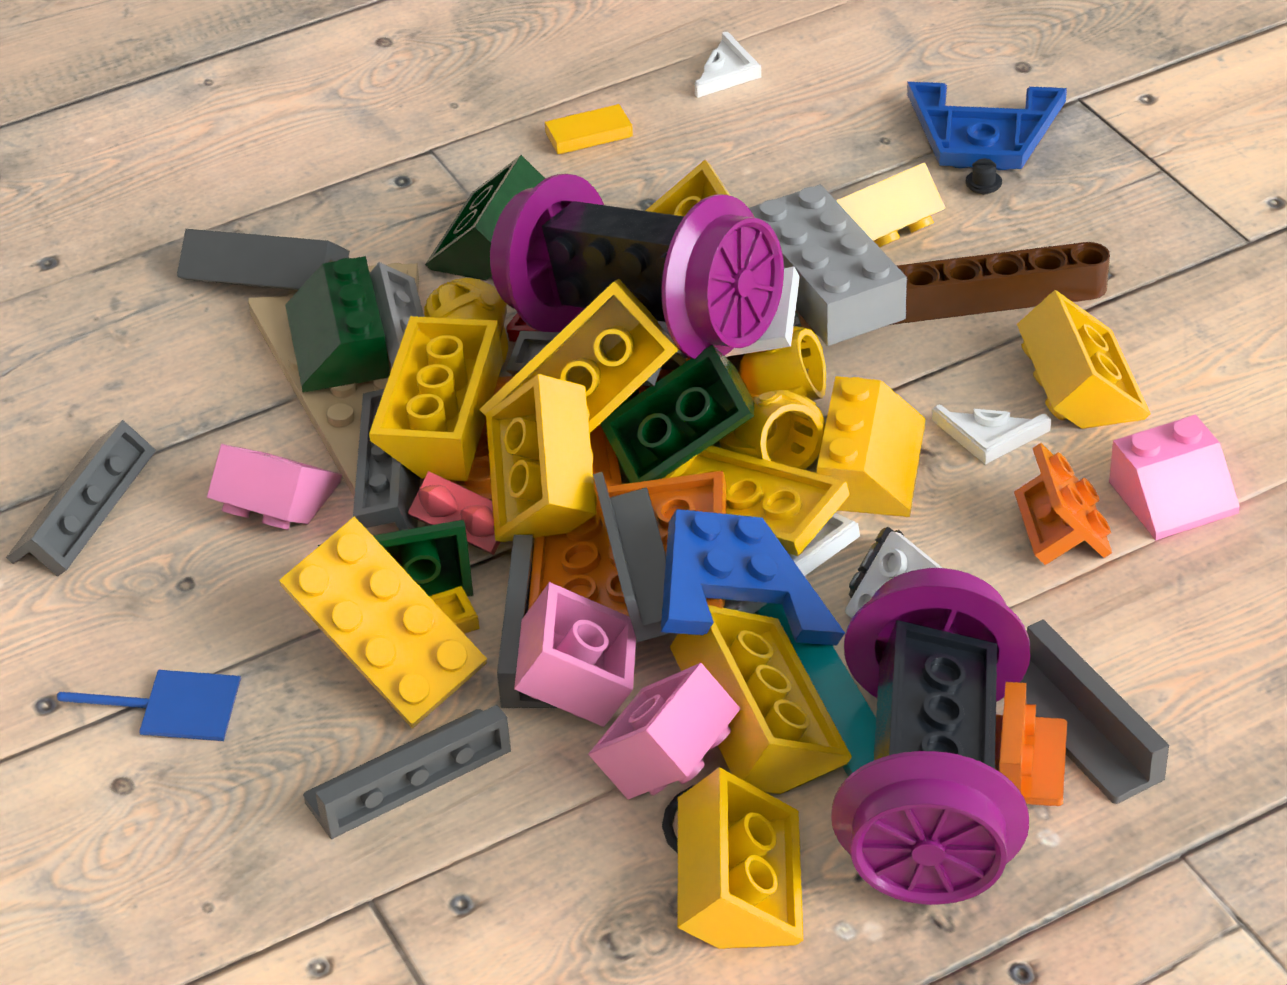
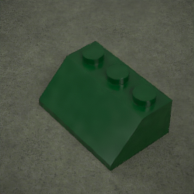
(468, 239)
(337, 327)
(678, 416)
(432, 555)

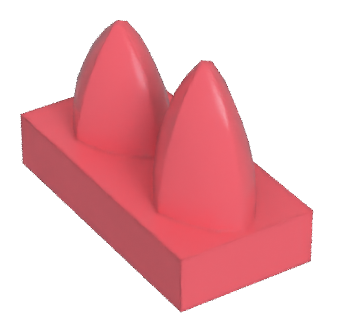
(445, 502)

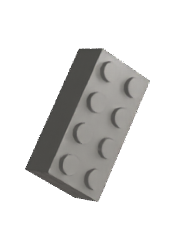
(843, 274)

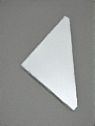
(727, 67)
(990, 432)

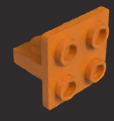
(1060, 509)
(1030, 749)

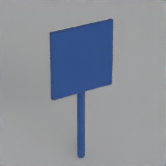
(179, 704)

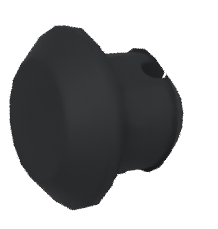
(984, 177)

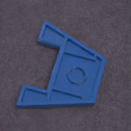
(971, 133)
(740, 562)

